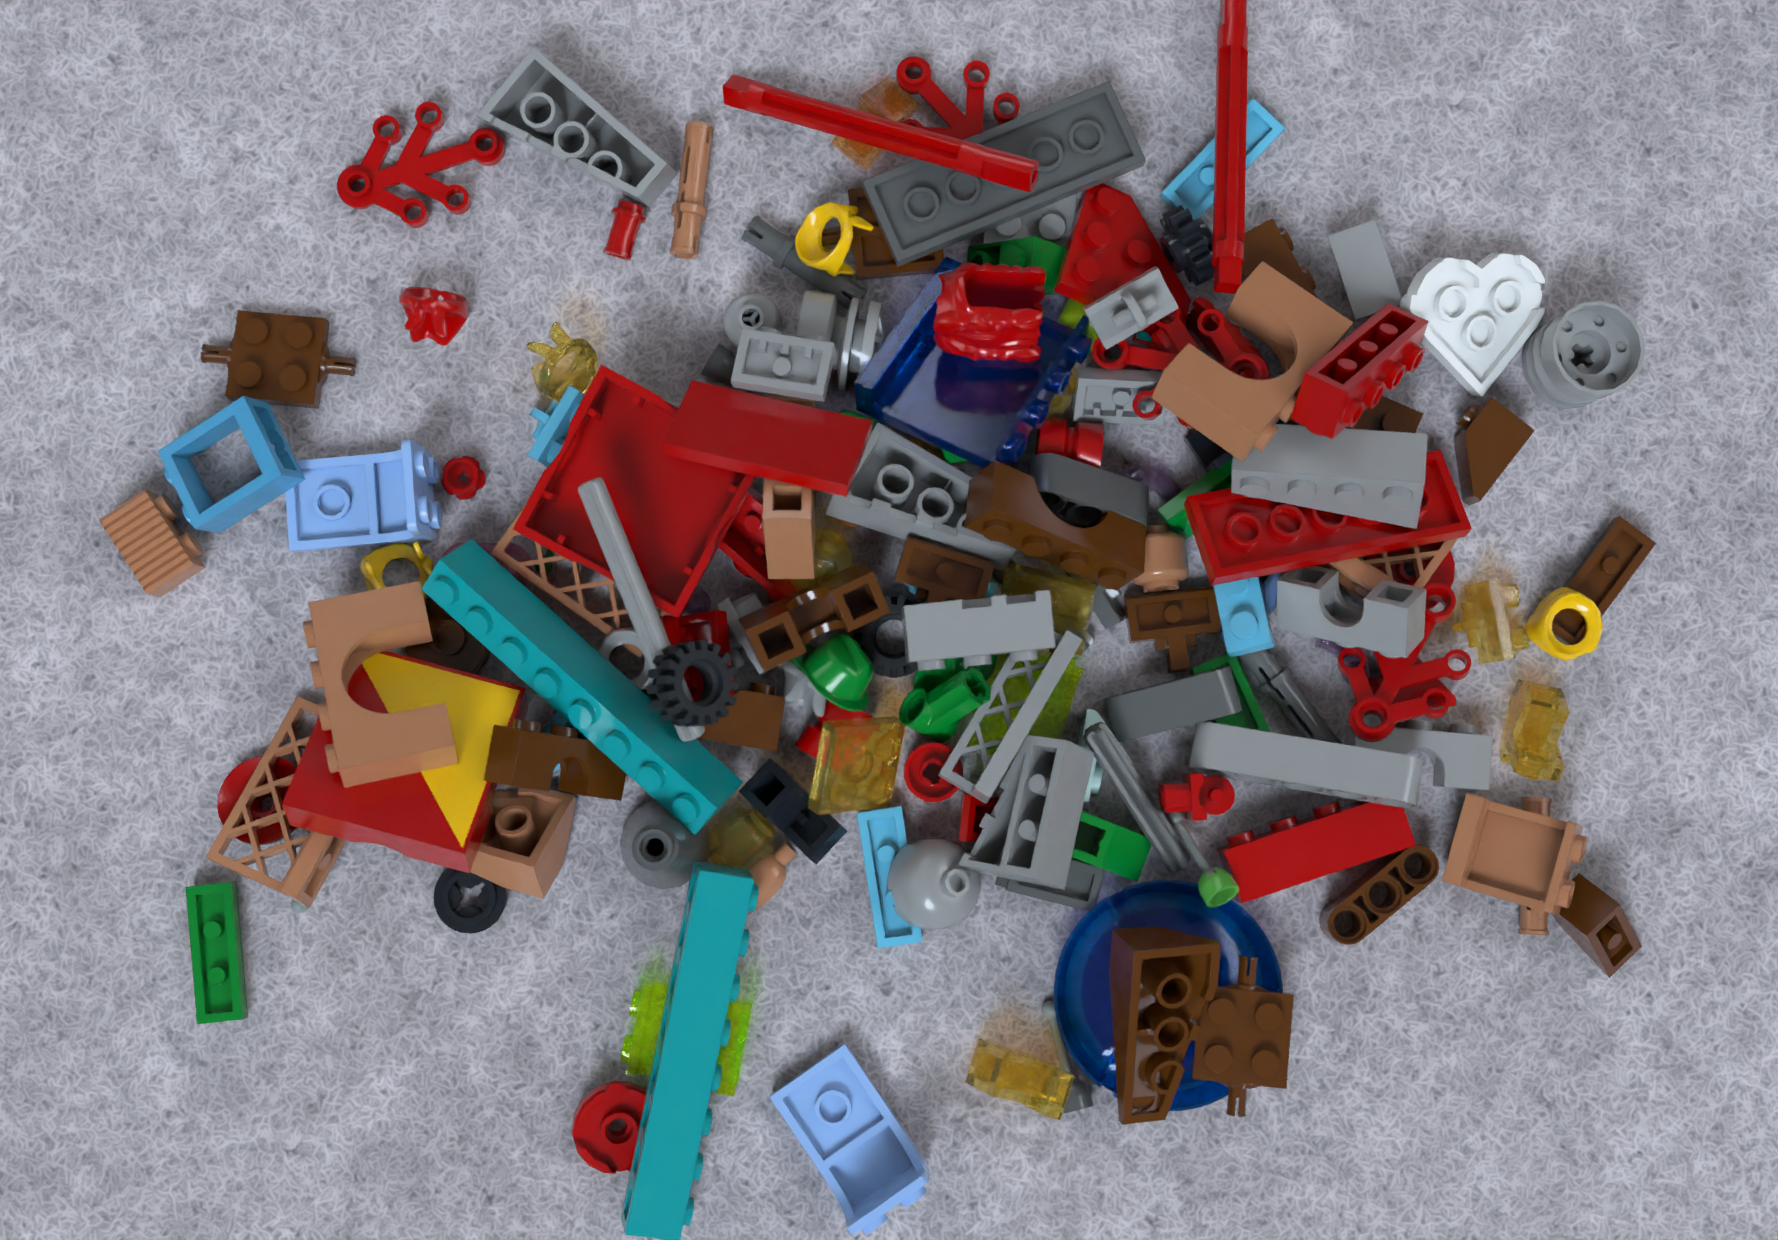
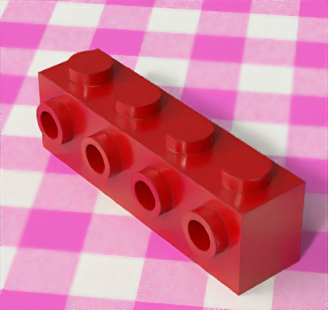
(1359, 371)
(1313, 847)

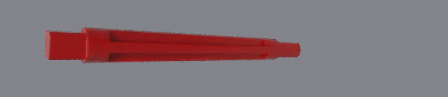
(882, 133)
(1230, 146)

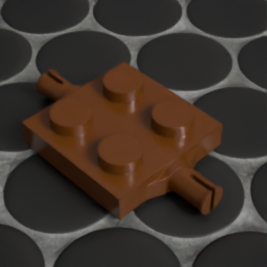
(871, 250)
(278, 359)
(1244, 1037)

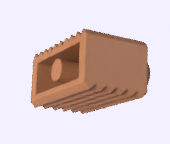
(153, 542)

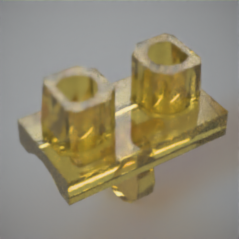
(1488, 622)

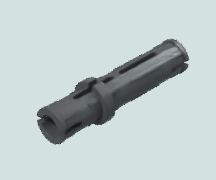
(784, 254)
(1288, 696)

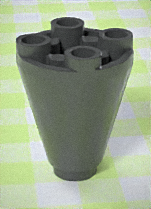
(680, 847)

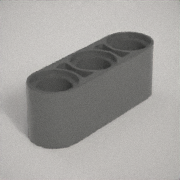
(1084, 492)
(1173, 704)

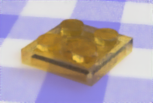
(856, 764)

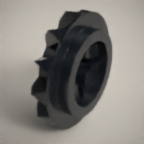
(469, 919)

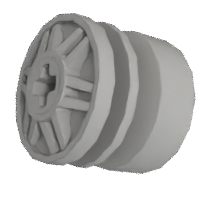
(853, 338)
(1607, 351)

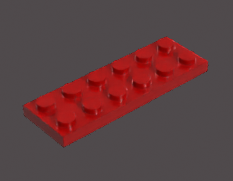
(1265, 537)

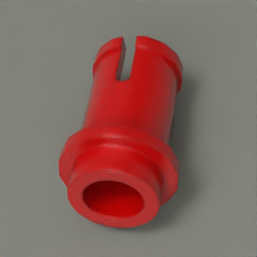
(624, 229)

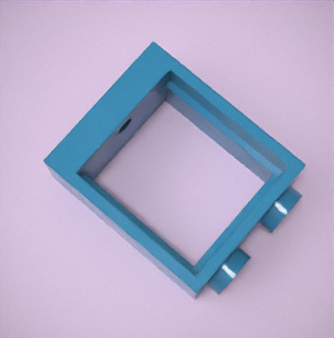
(268, 447)

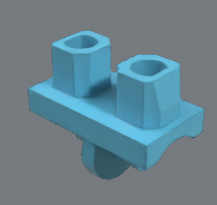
(554, 426)

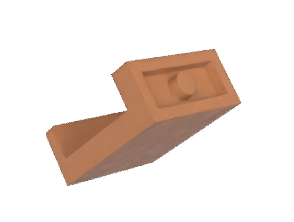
(1514, 855)

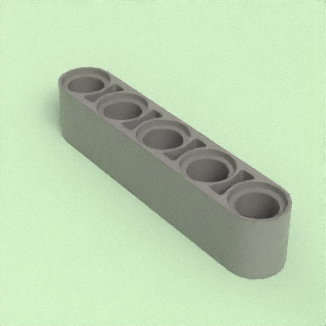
(1306, 764)

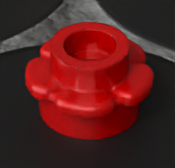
(451, 477)

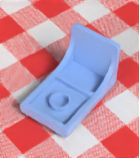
(364, 500)
(853, 1139)

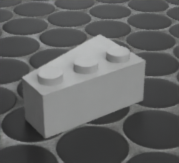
(978, 630)
(1036, 816)

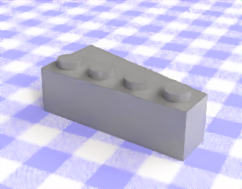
(562, 119)
(1352, 475)
(913, 495)

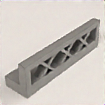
(1018, 728)

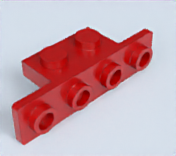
(746, 547)

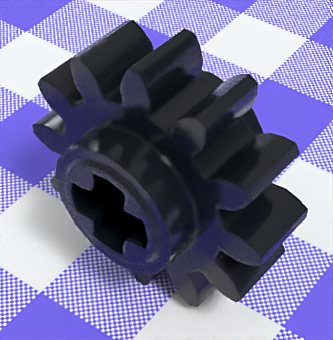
(1187, 245)

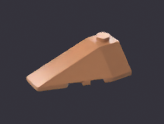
(525, 840)

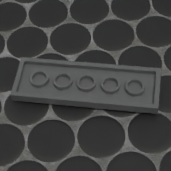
(1077, 148)

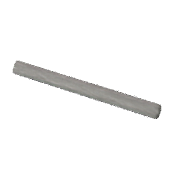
(629, 580)

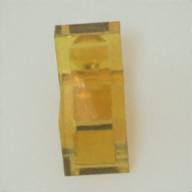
(1532, 731)
(1020, 1077)

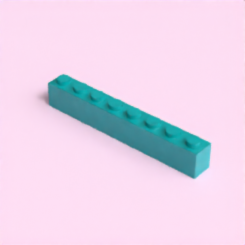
(580, 685)
(688, 1051)

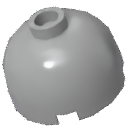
(931, 885)

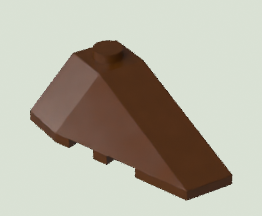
(1156, 1004)

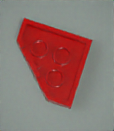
(1111, 248)

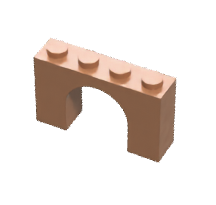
(1240, 410)
(789, 523)
(365, 742)

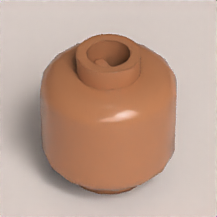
(1164, 560)

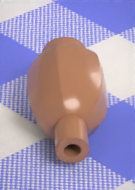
(771, 872)

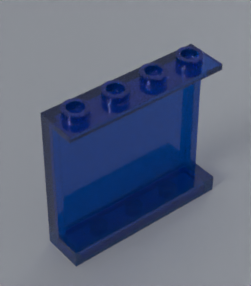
(961, 403)

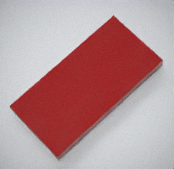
(767, 438)

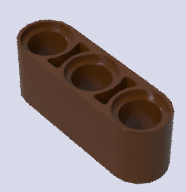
(1399, 887)

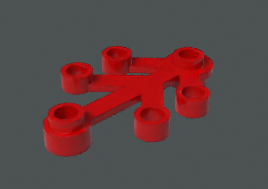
(960, 125)
(413, 167)
(1179, 334)
(1402, 673)

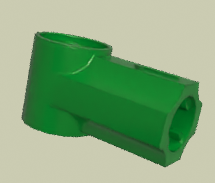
(939, 711)

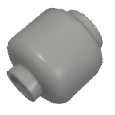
(746, 310)

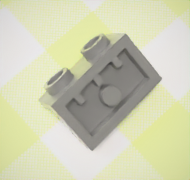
(784, 363)
(1109, 395)

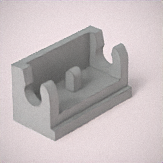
(1365, 269)

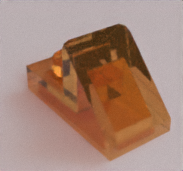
(881, 100)

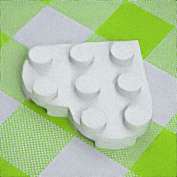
(1476, 313)

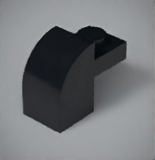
(785, 805)

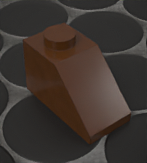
(1486, 446)
(752, 720)
(1598, 926)

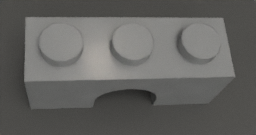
(1314, 607)
(1458, 756)

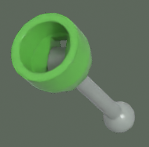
(1215, 883)

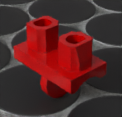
(1197, 796)

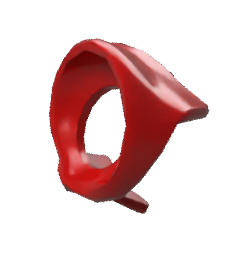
(433, 317)

